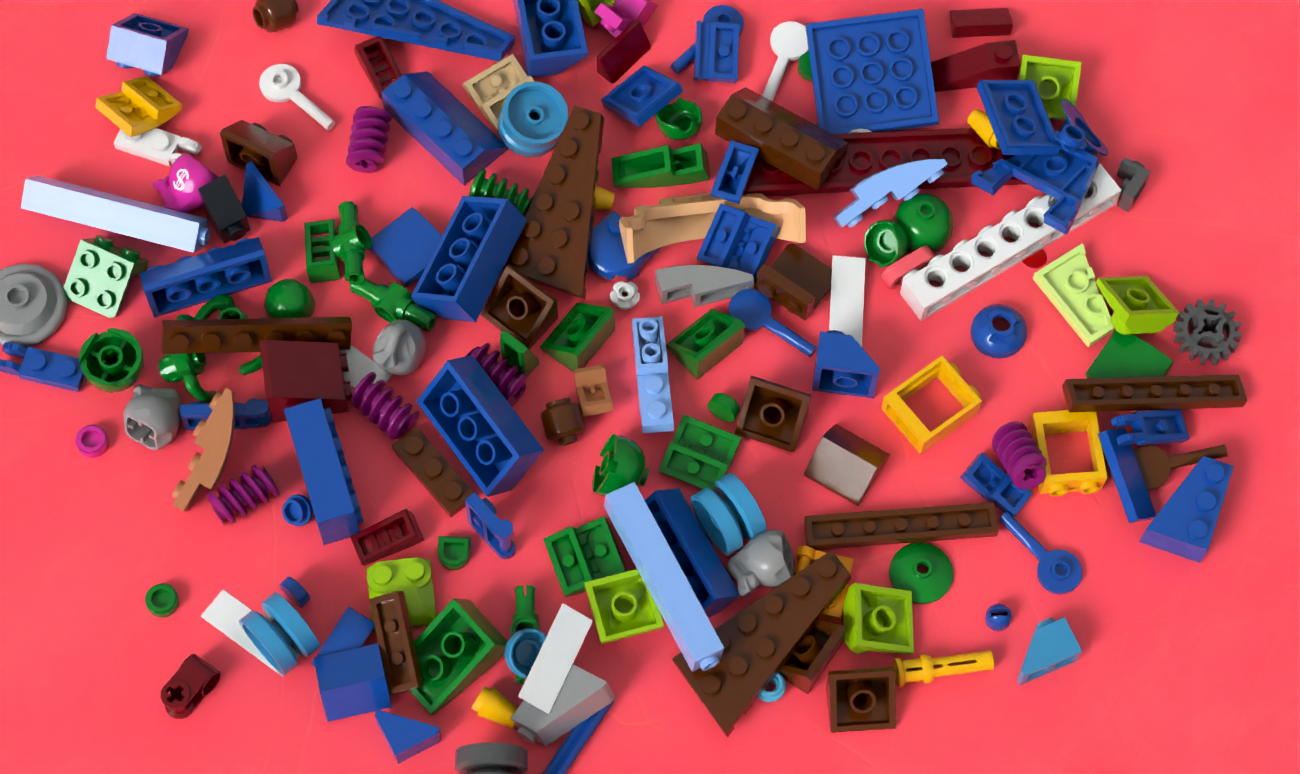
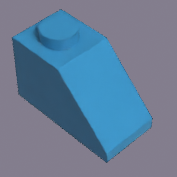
(1049, 649)

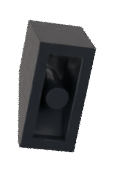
(224, 209)

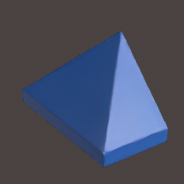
(734, 172)
(259, 197)

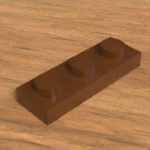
(432, 471)
(396, 642)

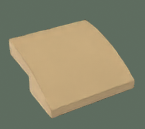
(493, 85)

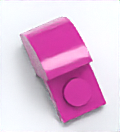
(623, 12)

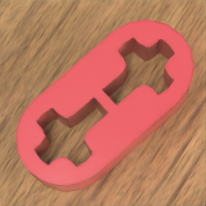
(917, 259)

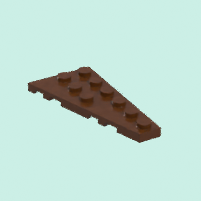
(562, 211)
(763, 640)

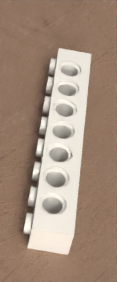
(928, 299)

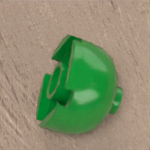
(925, 221)
(112, 360)
(621, 465)

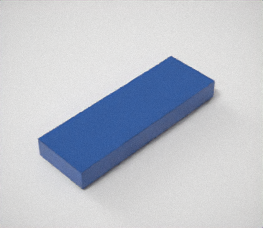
(1127, 477)

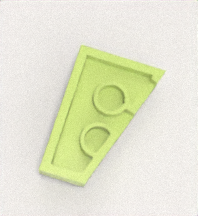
(1074, 293)

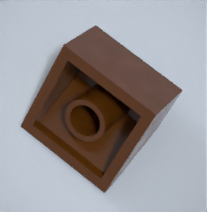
(252, 142)

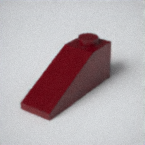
(982, 62)

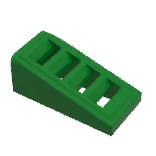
(323, 268)
(517, 354)

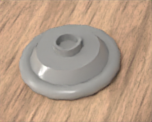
(30, 304)

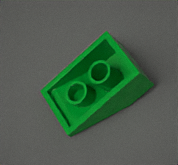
(455, 653)

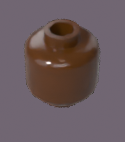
(275, 14)
(563, 421)

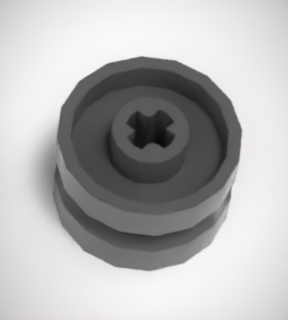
(491, 759)

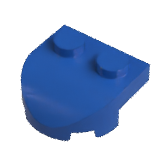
(607, 251)

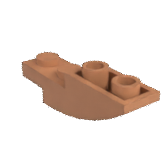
(216, 438)

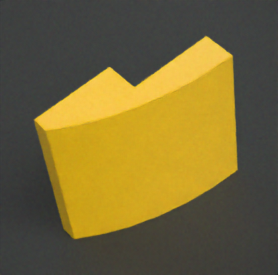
(138, 106)

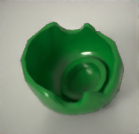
(680, 119)
(885, 242)
(289, 300)

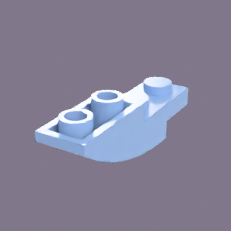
(898, 180)
(652, 375)

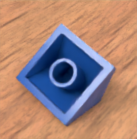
(352, 682)

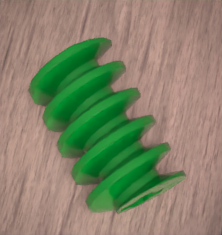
(489, 188)

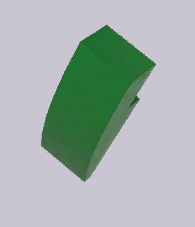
(661, 167)

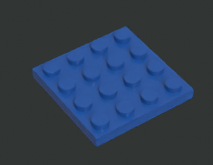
(872, 73)

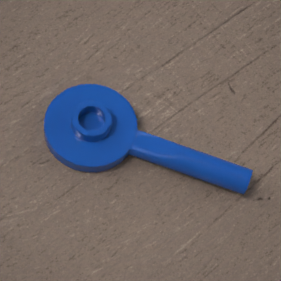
(718, 13)
(756, 313)
(1057, 570)

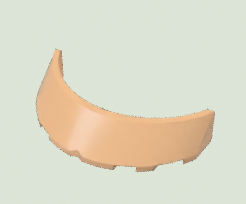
(691, 216)

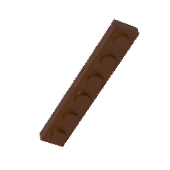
(246, 334)
(1154, 393)
(901, 526)

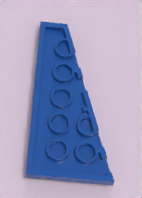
(419, 23)

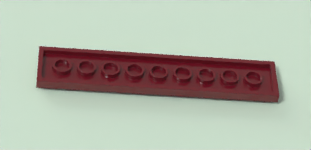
(881, 150)

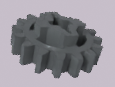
(1207, 344)

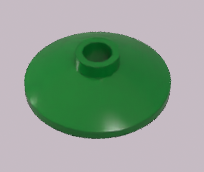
(925, 587)

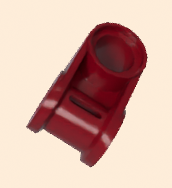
(190, 682)

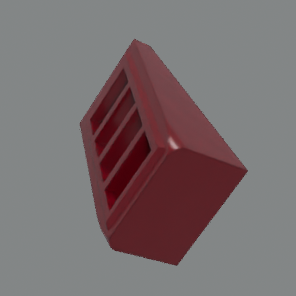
(367, 47)
(393, 522)

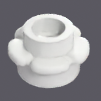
(627, 302)

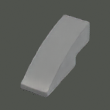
(701, 283)

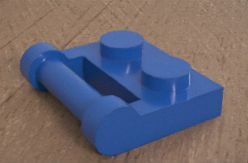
(494, 531)

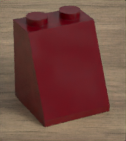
(302, 373)

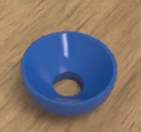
(994, 342)

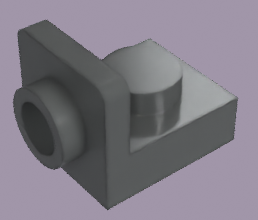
(1135, 179)

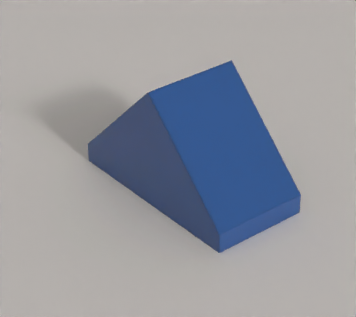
(405, 735)

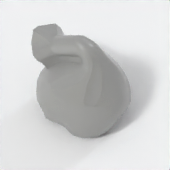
(400, 347)
(152, 416)
(762, 561)

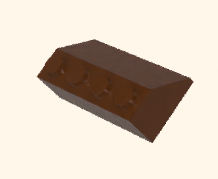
(781, 136)

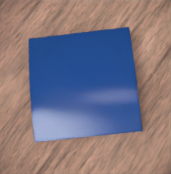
(738, 241)
(406, 246)

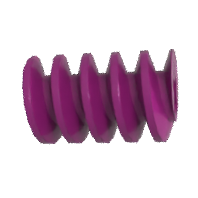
(368, 139)
(504, 379)
(382, 409)
(1019, 455)
(242, 494)

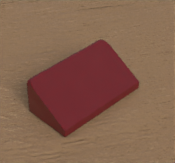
(981, 22)
(623, 52)

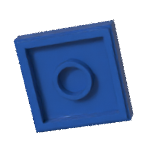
(641, 95)

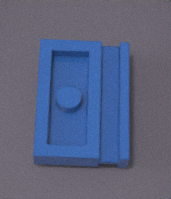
(716, 52)

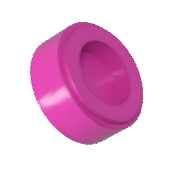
(92, 441)

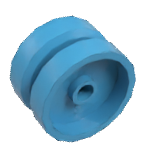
(532, 119)
(728, 513)
(284, 629)

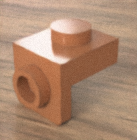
(593, 390)

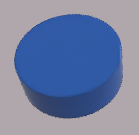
(295, 591)

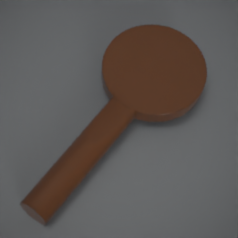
(1156, 465)

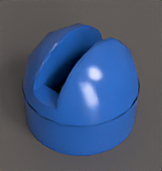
(999, 622)

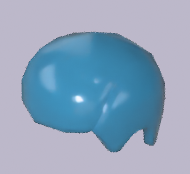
(522, 650)

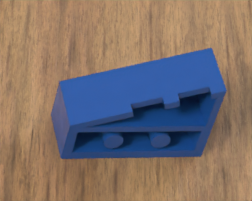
(1192, 512)

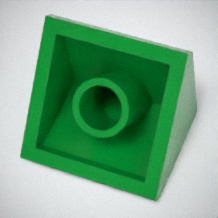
(580, 335)
(707, 341)

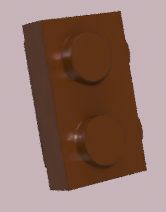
(795, 281)

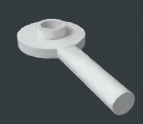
(788, 43)
(282, 84)

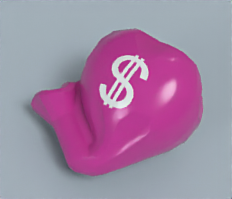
(181, 186)

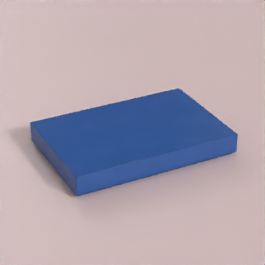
(1018, 117)

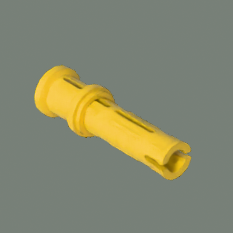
(925, 665)

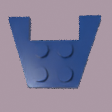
(1059, 175)

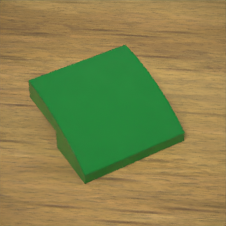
(1129, 357)
(699, 453)
(584, 555)

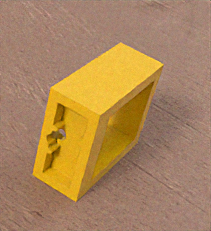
(1069, 422)
(909, 423)

